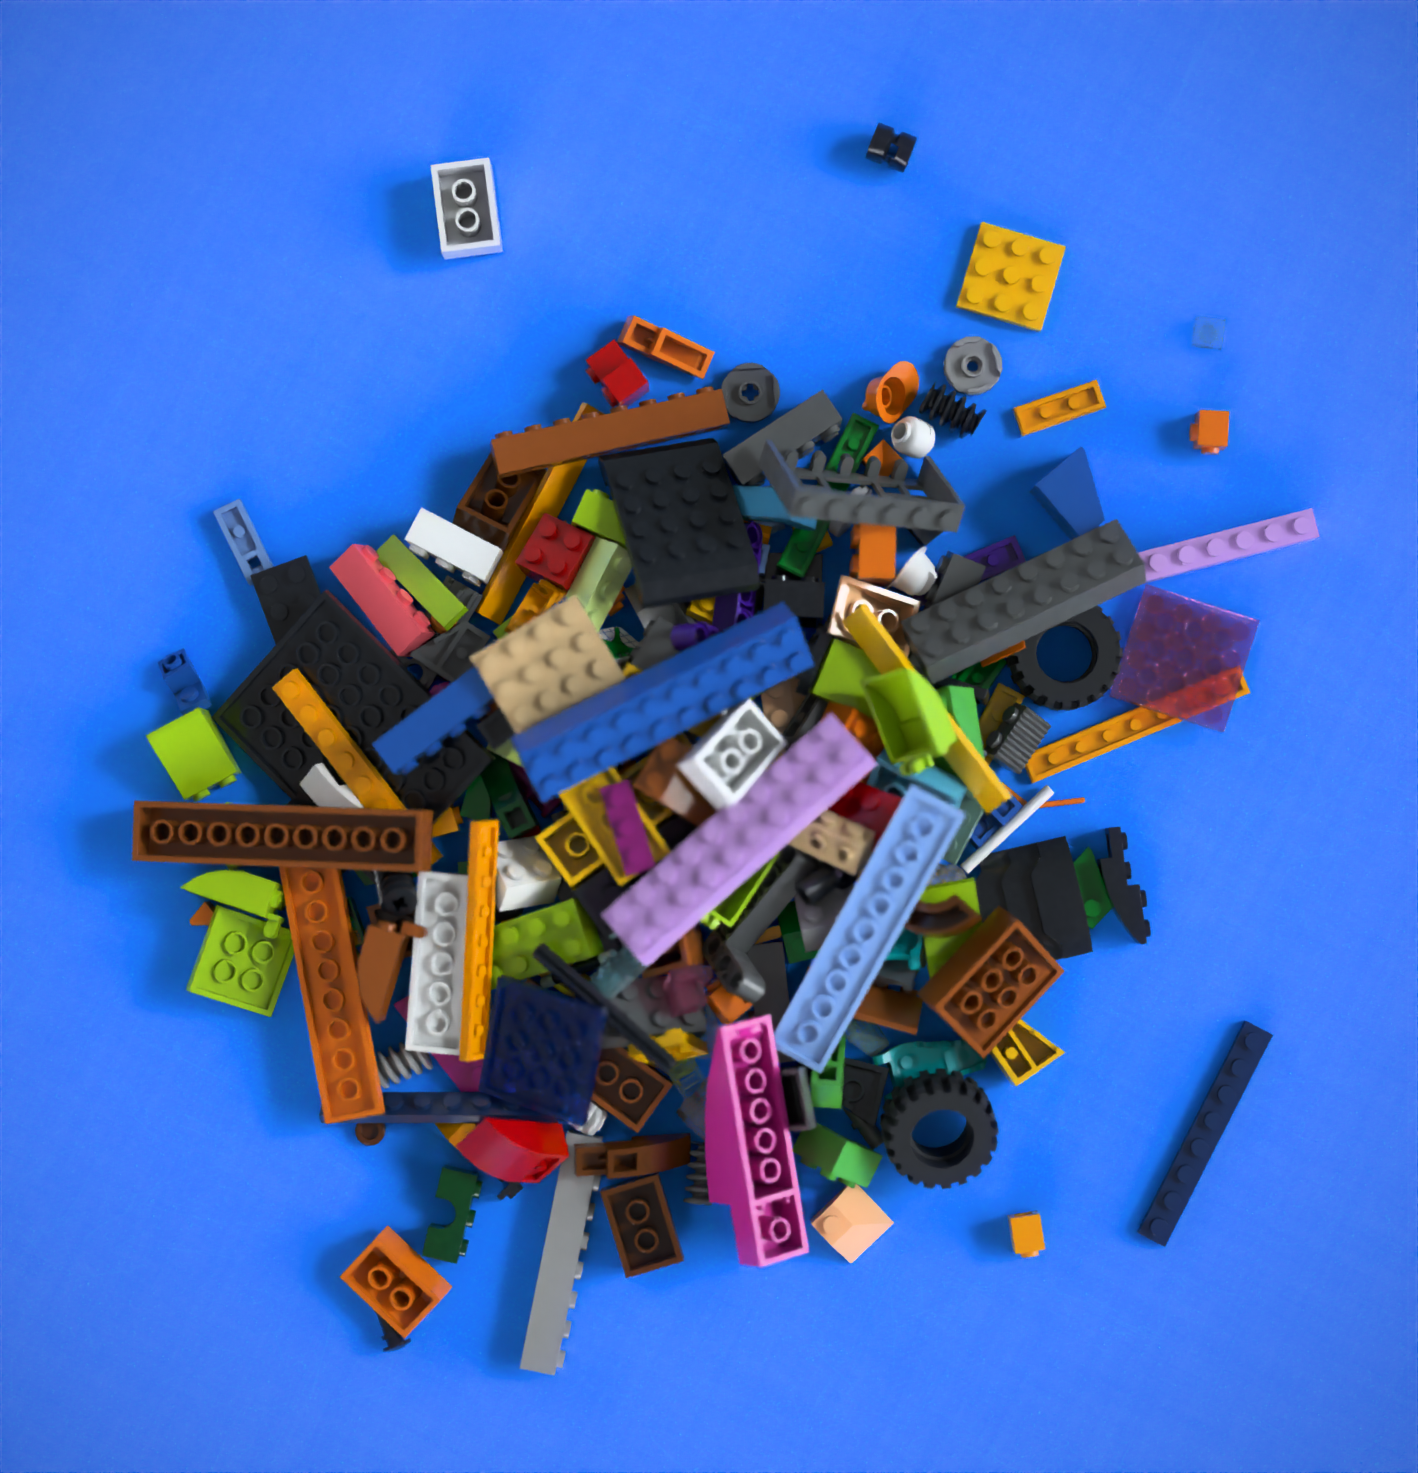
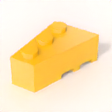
(1023, 1053)

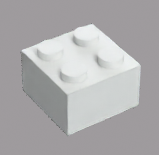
(524, 875)

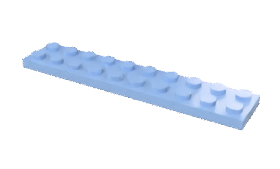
(867, 927)

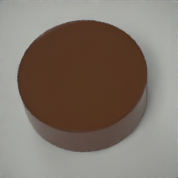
(370, 1133)

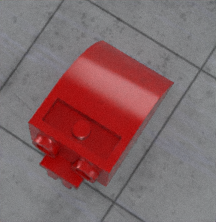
(515, 1149)

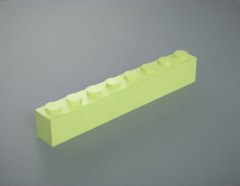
(597, 589)

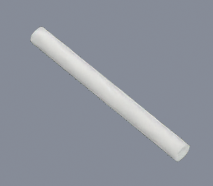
(1003, 832)

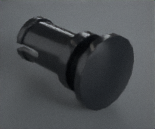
(392, 1337)

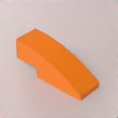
(665, 347)

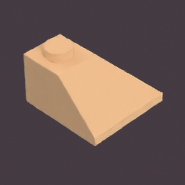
(851, 1222)

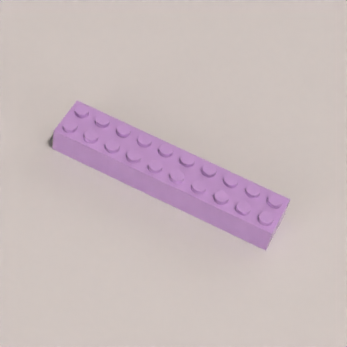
(738, 840)

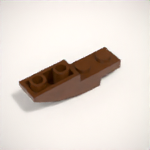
(634, 1157)

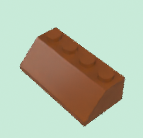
(890, 1007)

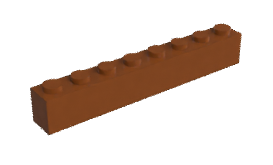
(609, 433)

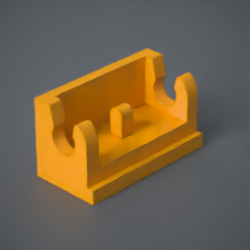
(535, 603)

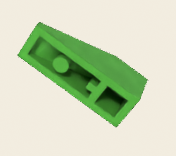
(828, 1085)

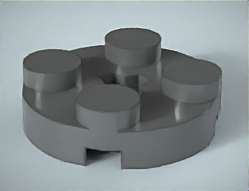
(762, 380)

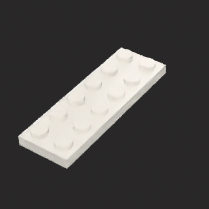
(438, 964)

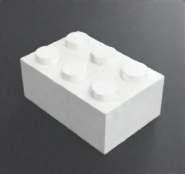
(466, 208)
(453, 548)
(732, 754)

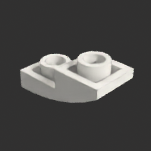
(325, 790)

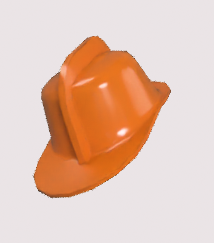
(893, 392)

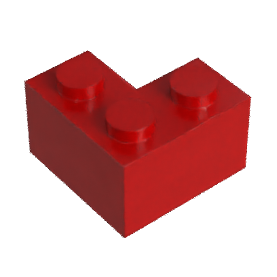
(618, 375)

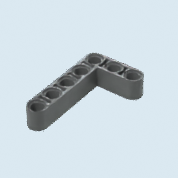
(727, 946)

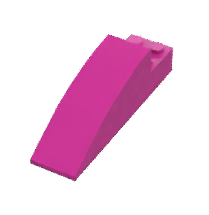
(751, 1145)

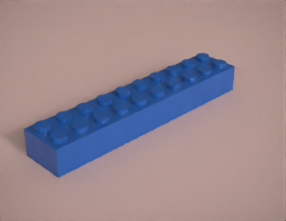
(662, 701)

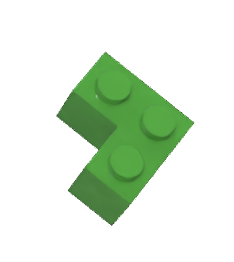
(837, 1156)

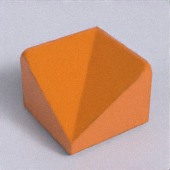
(886, 455)

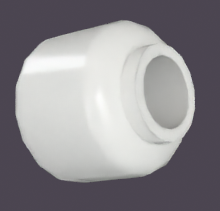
(913, 437)

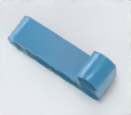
(765, 506)

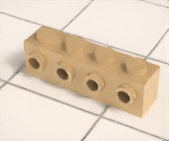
(836, 842)

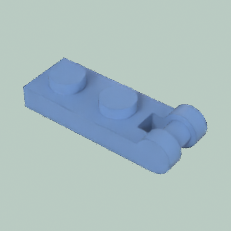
(242, 538)

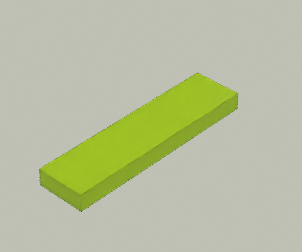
(421, 582)

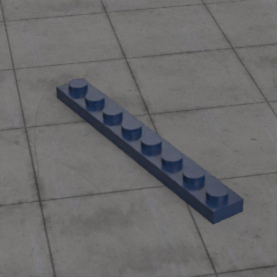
(447, 1108)
(1204, 1133)

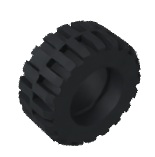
(1086, 688)
(945, 1163)

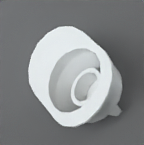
(916, 575)

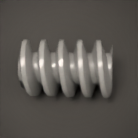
(401, 1063)

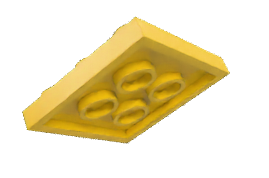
(1010, 276)

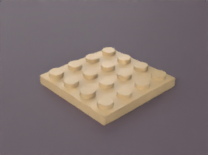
(547, 665)

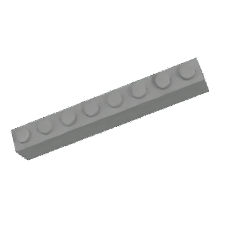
(560, 1264)

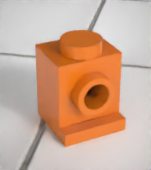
(724, 1004)

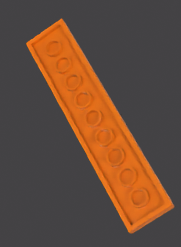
(331, 993)

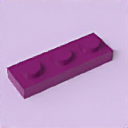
(627, 828)

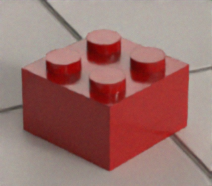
(555, 552)

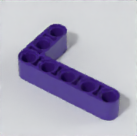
(728, 609)

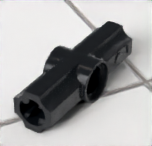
(822, 881)

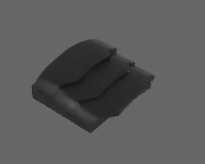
(1041, 891)

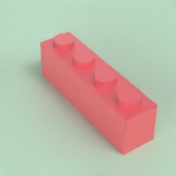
(382, 599)

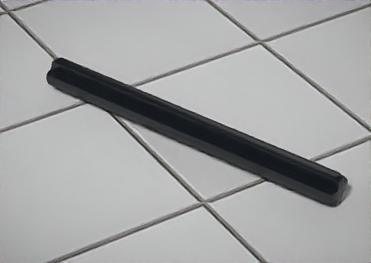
(615, 1017)

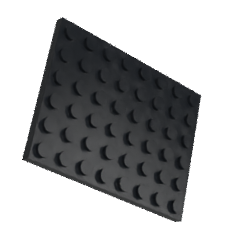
(367, 696)

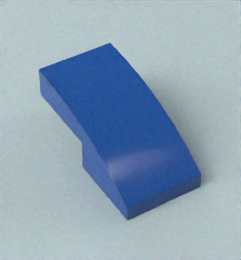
(994, 820)

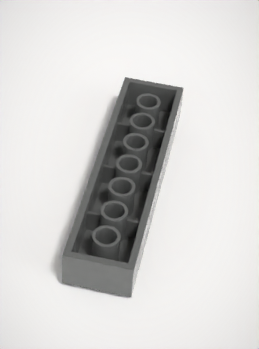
(1024, 601)

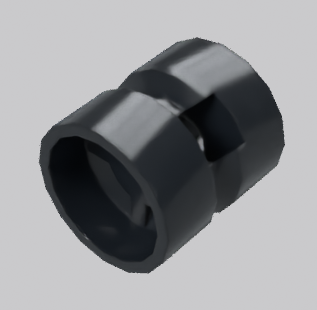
(881, 143)

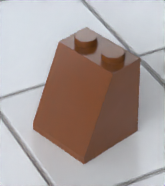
(683, 953)

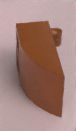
(381, 963)

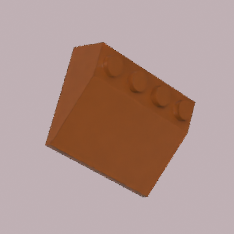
(991, 981)

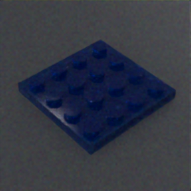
(542, 1050)

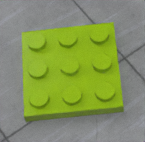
(241, 963)

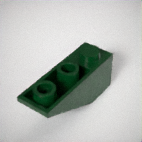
(508, 798)

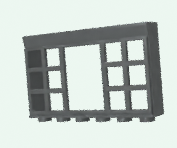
(937, 510)

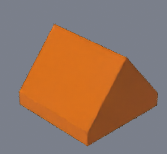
(203, 914)

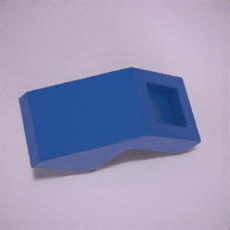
(184, 682)

